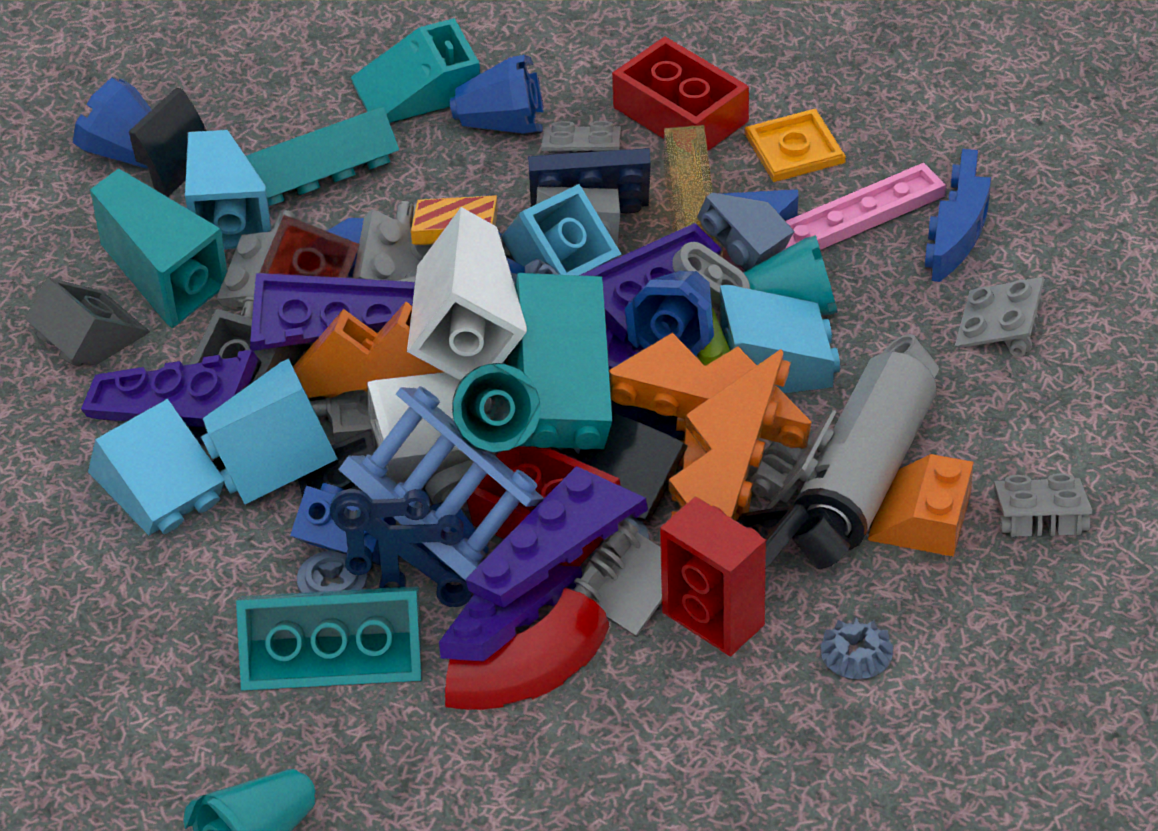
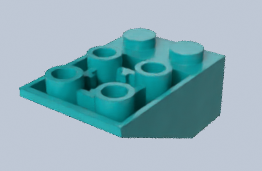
(418, 72)

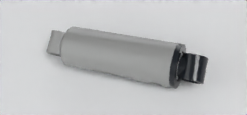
(865, 450)

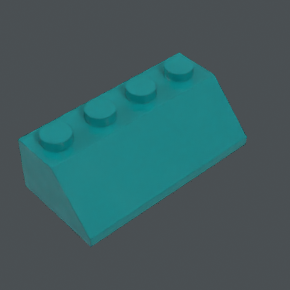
(325, 153)
(329, 638)

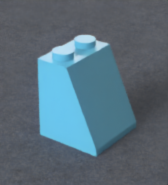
(225, 186)
(561, 234)
(771, 322)
(267, 435)
(156, 469)

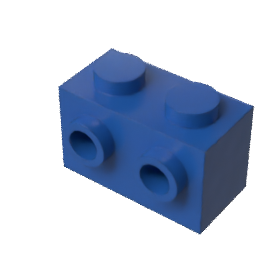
(317, 528)

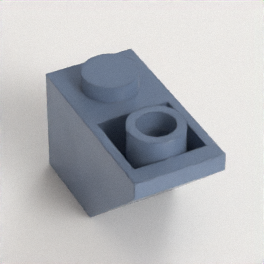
(745, 228)

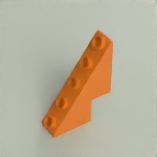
(354, 354)
(675, 383)
(729, 433)

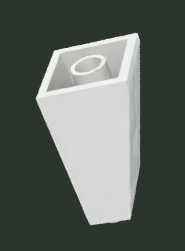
(465, 300)
(387, 408)

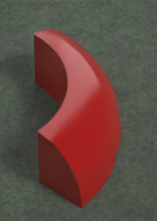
(533, 659)

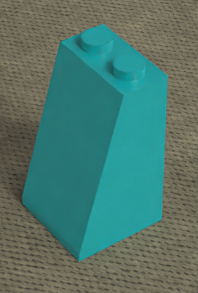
(159, 245)
(565, 358)

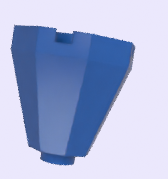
(501, 98)
(113, 114)
(669, 305)

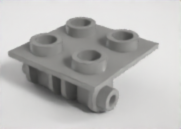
(564, 137)
(1002, 314)
(783, 465)
(1057, 495)
(624, 578)

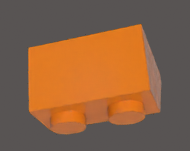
(925, 505)

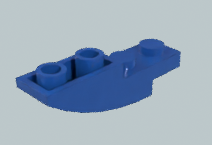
(958, 219)

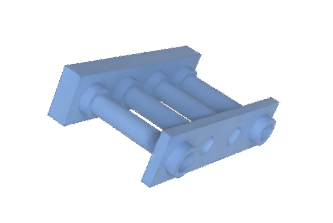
(371, 478)

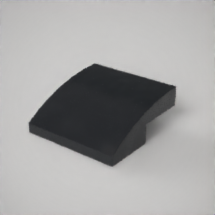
(162, 140)
(639, 458)

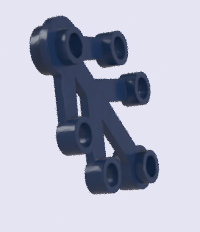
(398, 540)

